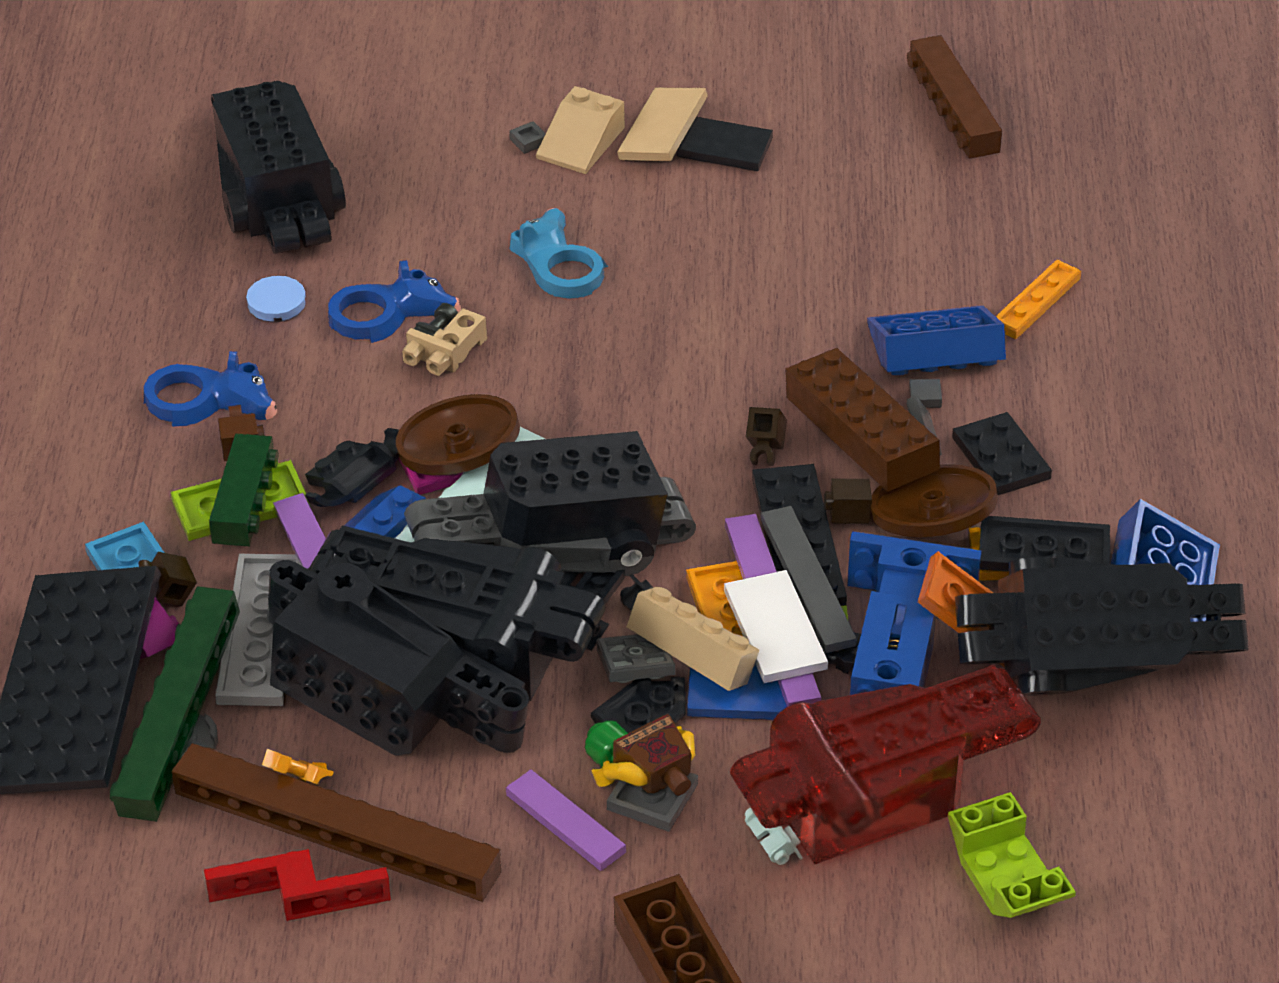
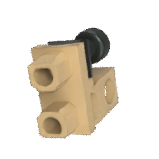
(446, 347)

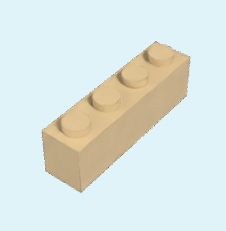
(693, 638)

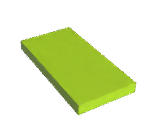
(196, 502)

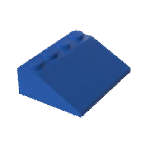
(938, 339)
(1155, 537)

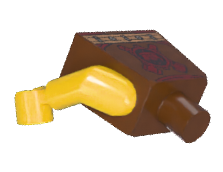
(651, 758)

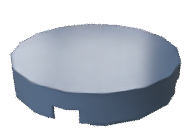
(276, 298)

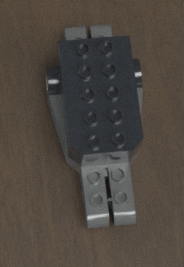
(578, 497)

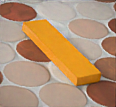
(1038, 298)

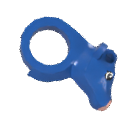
(409, 296)
(234, 386)

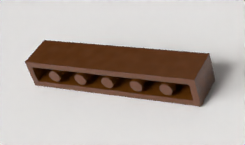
(955, 96)

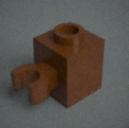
(236, 424)

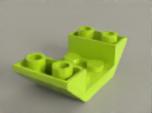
(1002, 860)

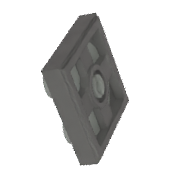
(633, 658)

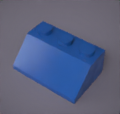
(385, 512)

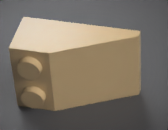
(582, 130)

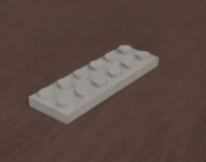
(248, 655)

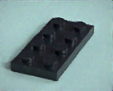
(1018, 538)

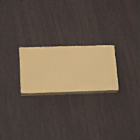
(662, 124)

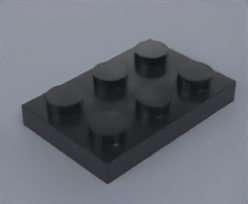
(1002, 452)

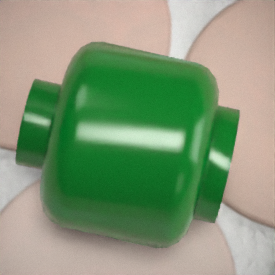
(600, 741)

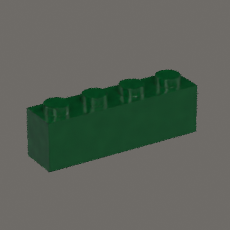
(243, 490)

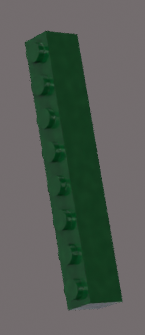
(175, 704)

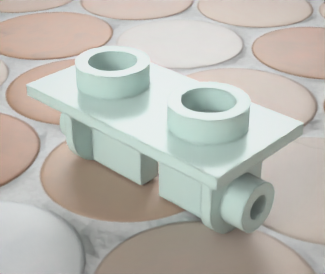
(780, 841)

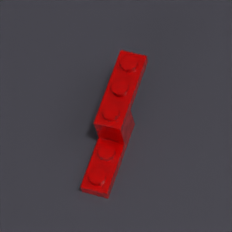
(297, 884)

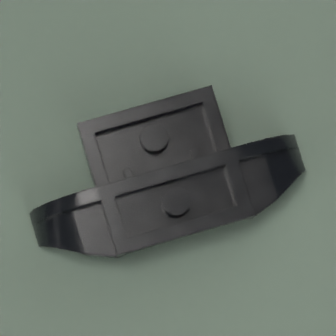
(352, 470)

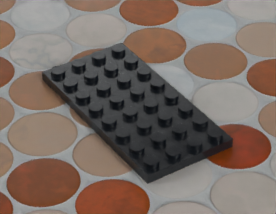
(73, 678)

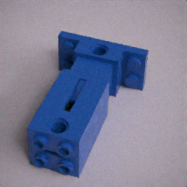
(896, 628)

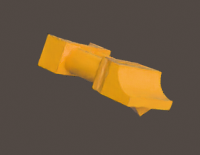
(307, 771)

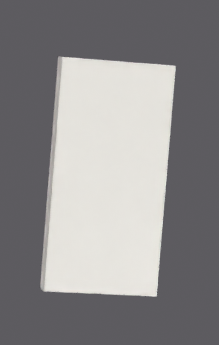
(776, 625)

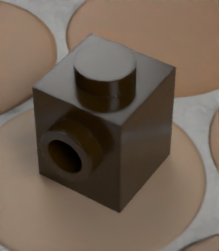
(849, 501)

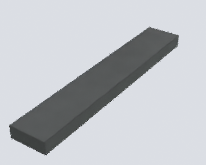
(808, 579)

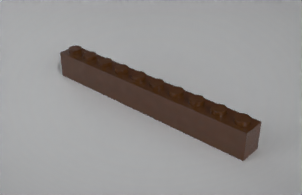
(337, 822)

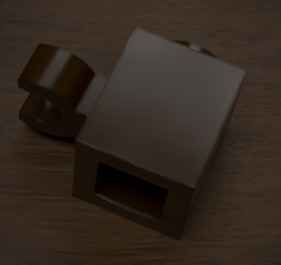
(765, 432)
(175, 579)

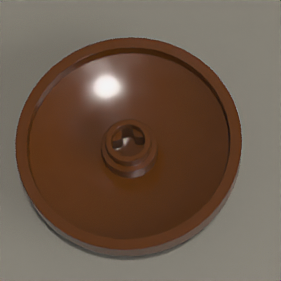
(456, 434)
(936, 503)

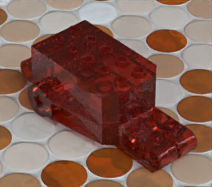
(879, 758)

